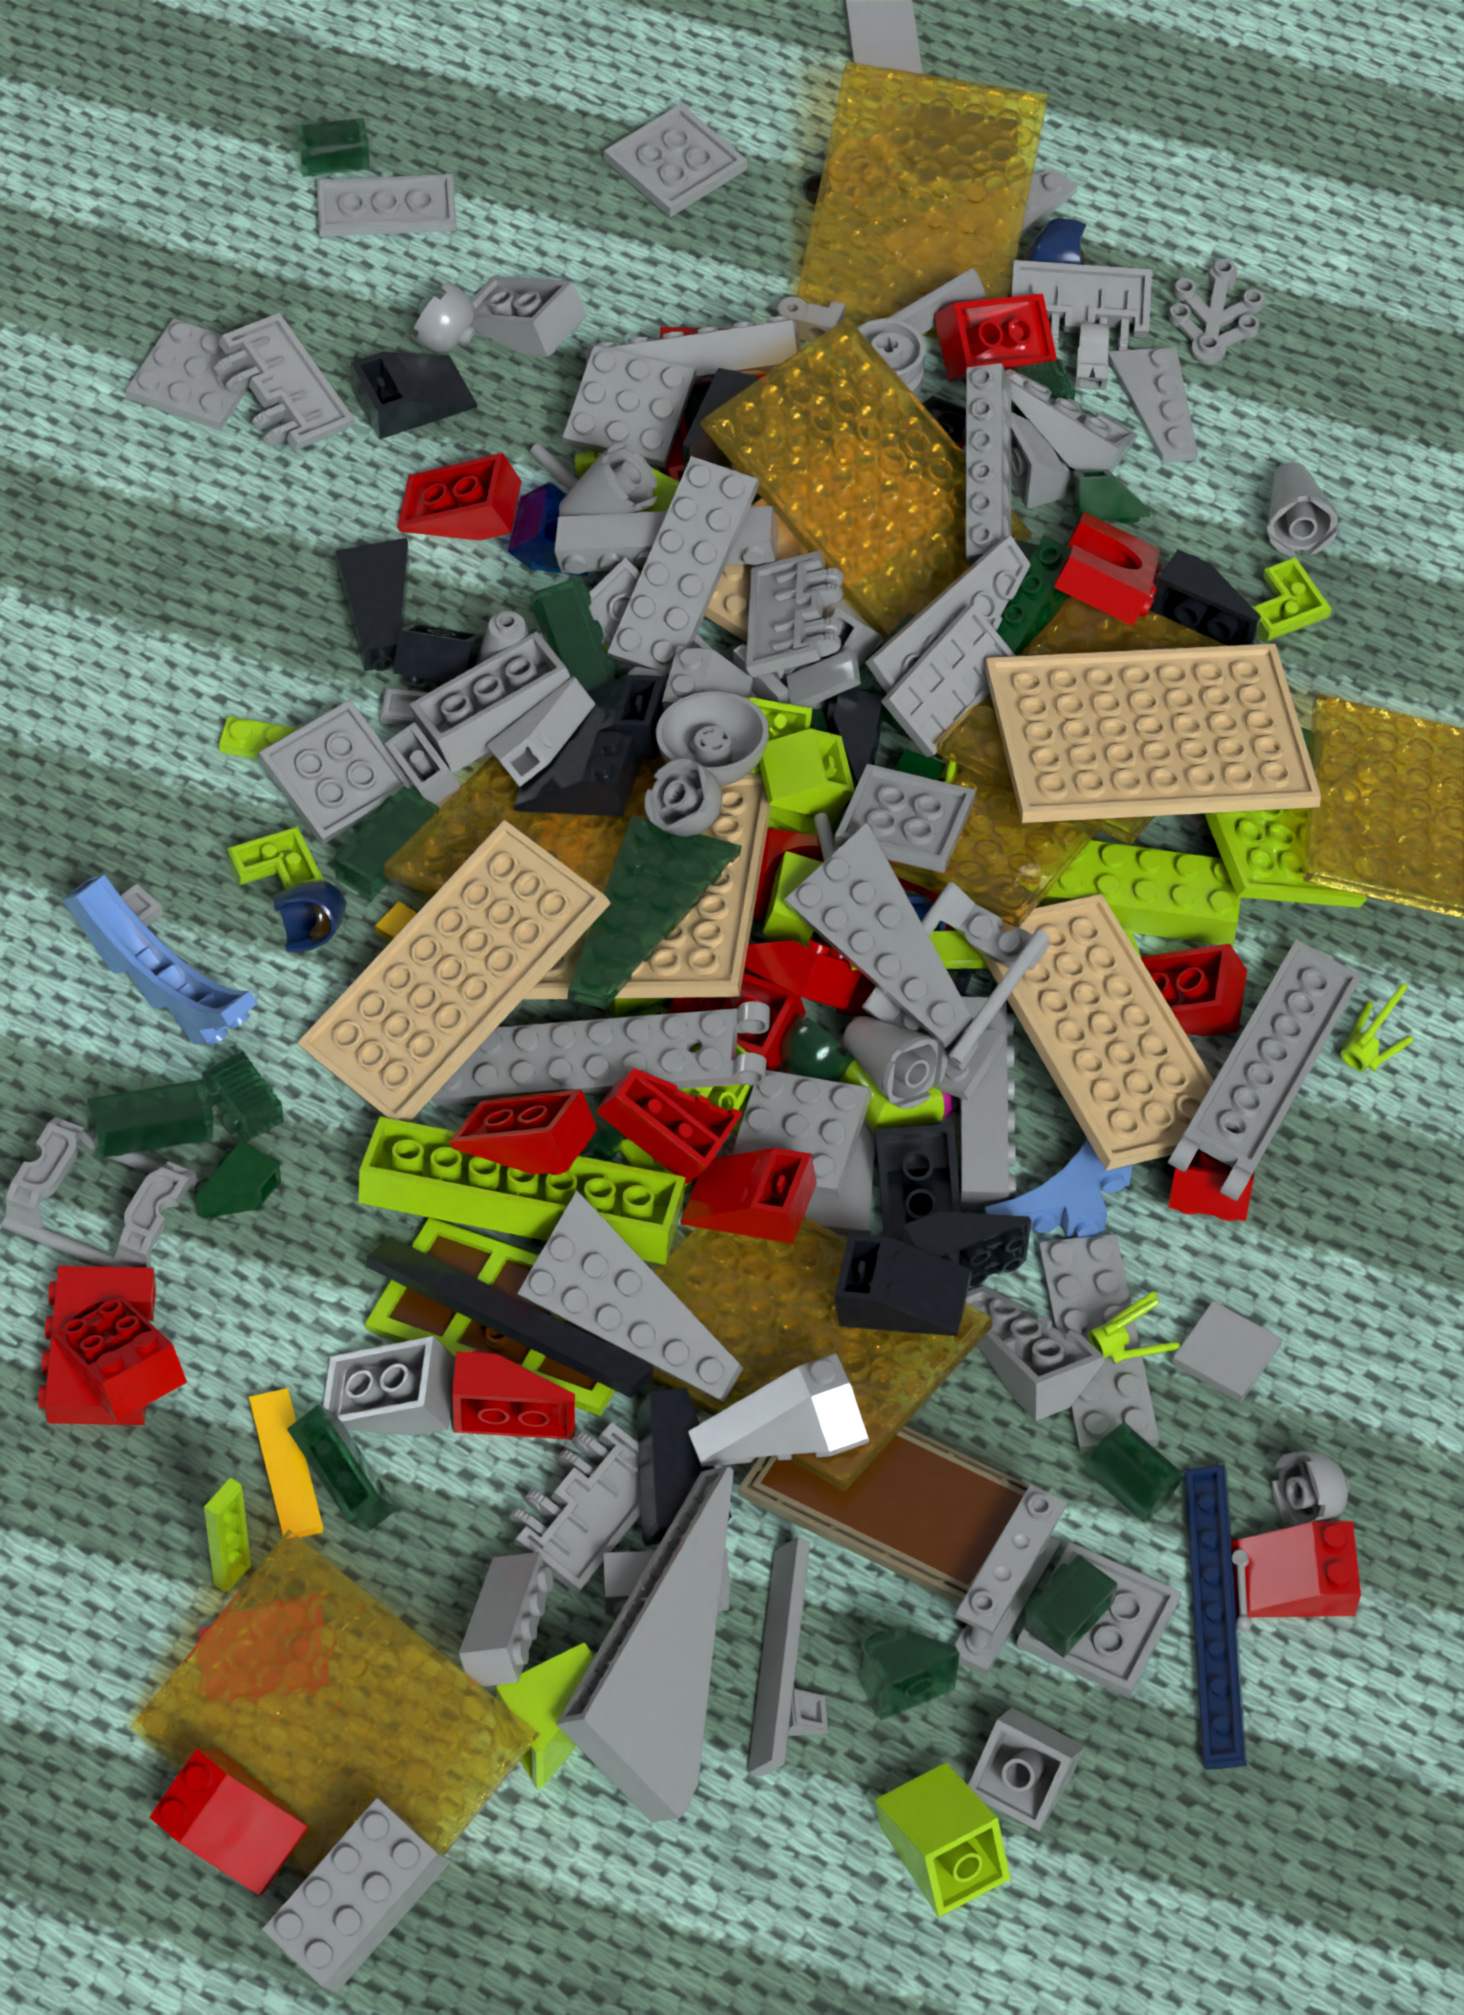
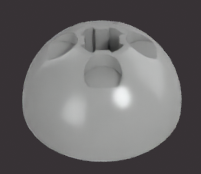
(716, 731)

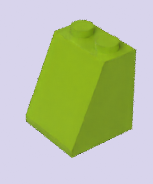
(540, 1701)
(944, 1838)

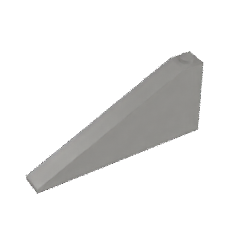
(649, 1683)

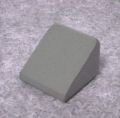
(808, 1714)

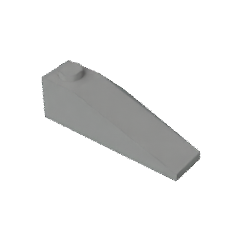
(1077, 437)
(1033, 1359)
(795, 1414)

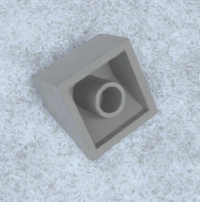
(1035, 465)
(703, 671)
(1025, 1768)

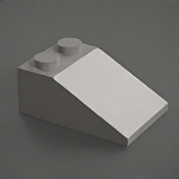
(527, 313)
(393, 1388)

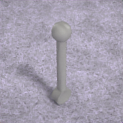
(1241, 1560)

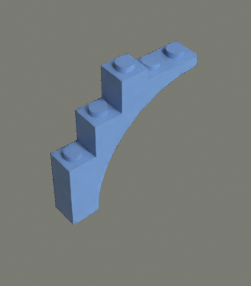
(128, 946)
(1070, 1197)

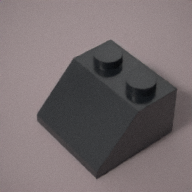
(434, 653)

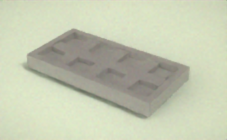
(946, 679)

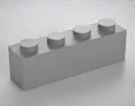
(506, 1619)

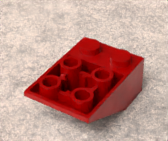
(754, 1194)
(121, 1357)

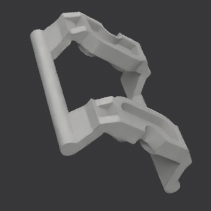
(985, 933)
(143, 1218)

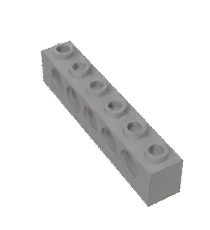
(987, 459)

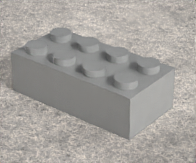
(488, 700)
(356, 1895)

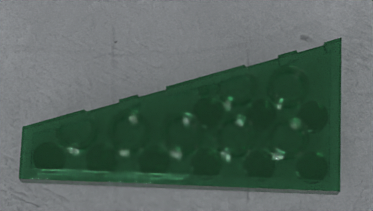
(650, 894)

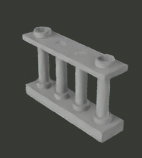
(1008, 1579)

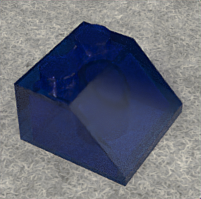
(536, 529)

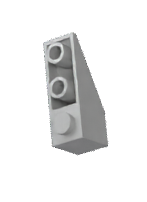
(541, 732)

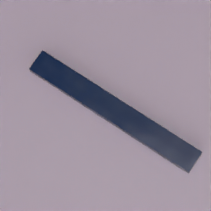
(1215, 1618)

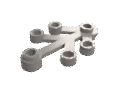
(1210, 346)

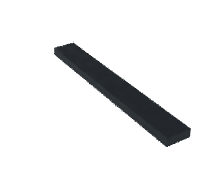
(510, 1317)

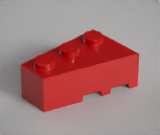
(667, 1123)

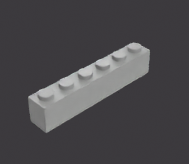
(739, 349)
(604, 540)
(986, 1125)

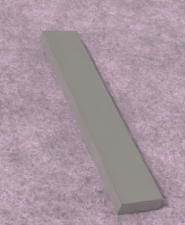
(779, 1657)

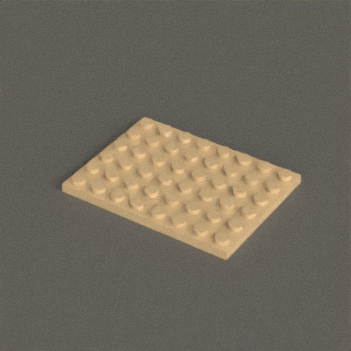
(1150, 733)
(711, 943)

